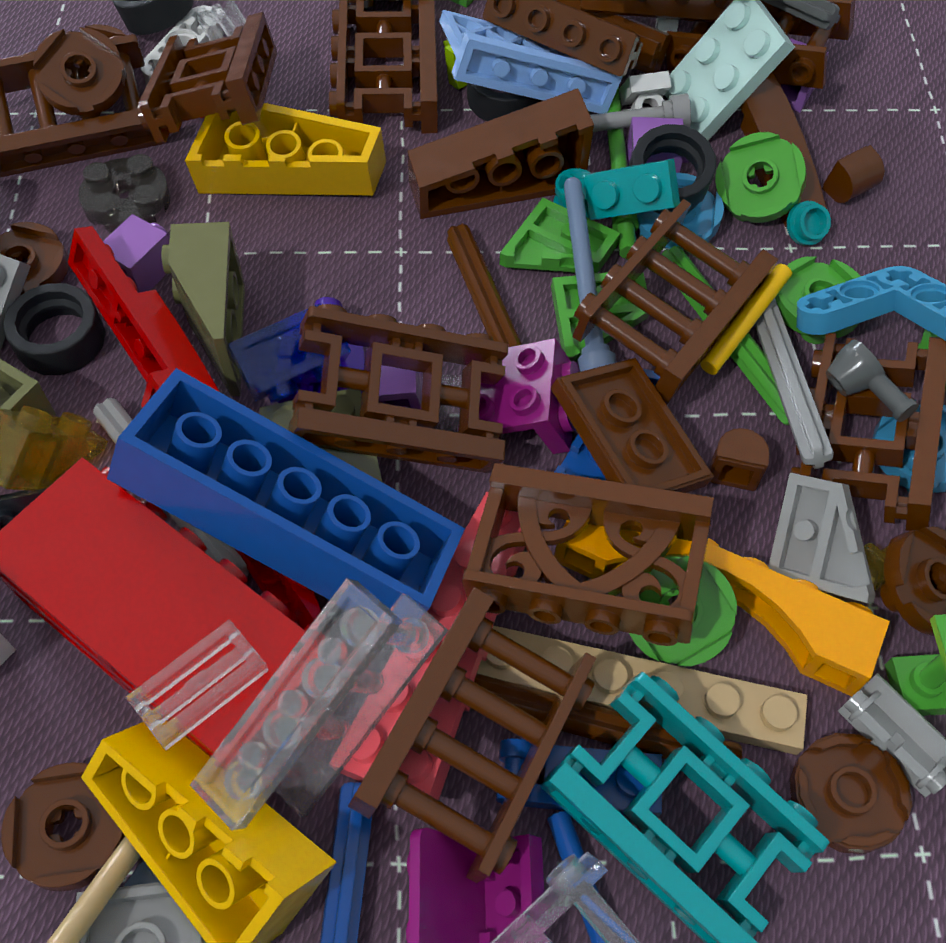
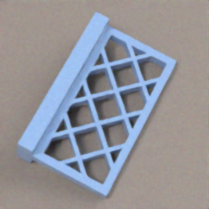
(521, 66)

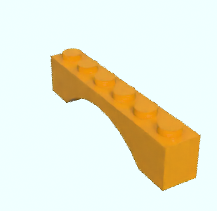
(820, 633)

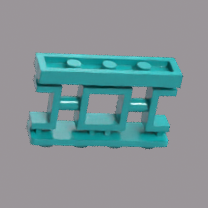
(719, 773)

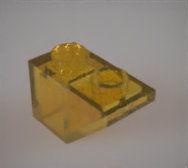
(43, 446)

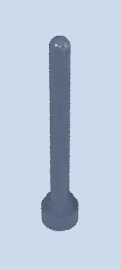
(595, 351)

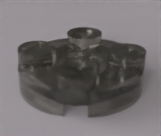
(108, 180)

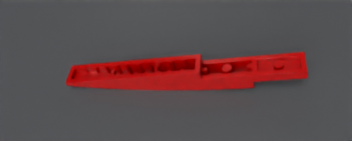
(158, 348)

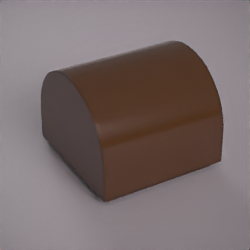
(854, 175)
(740, 459)

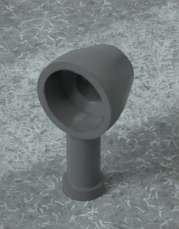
(858, 370)

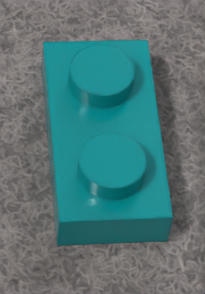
(632, 189)

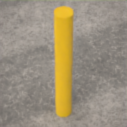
(746, 319)

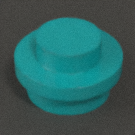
(808, 223)

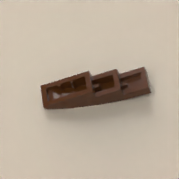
(771, 112)

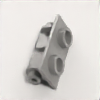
(900, 729)

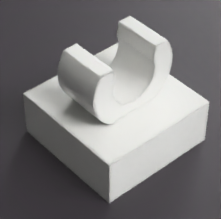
(645, 89)

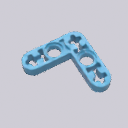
(872, 295)

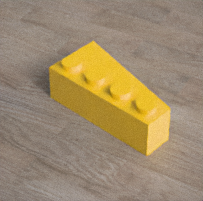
(286, 155)
(224, 880)

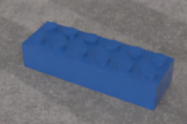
(280, 496)

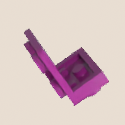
(524, 394)
(456, 909)

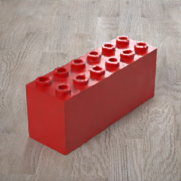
(136, 589)

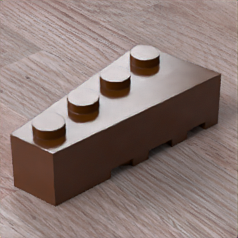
(502, 158)

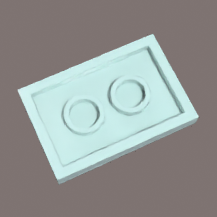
(729, 63)

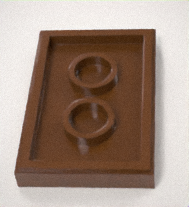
(630, 428)

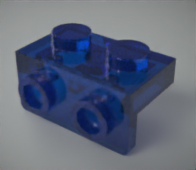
(272, 360)

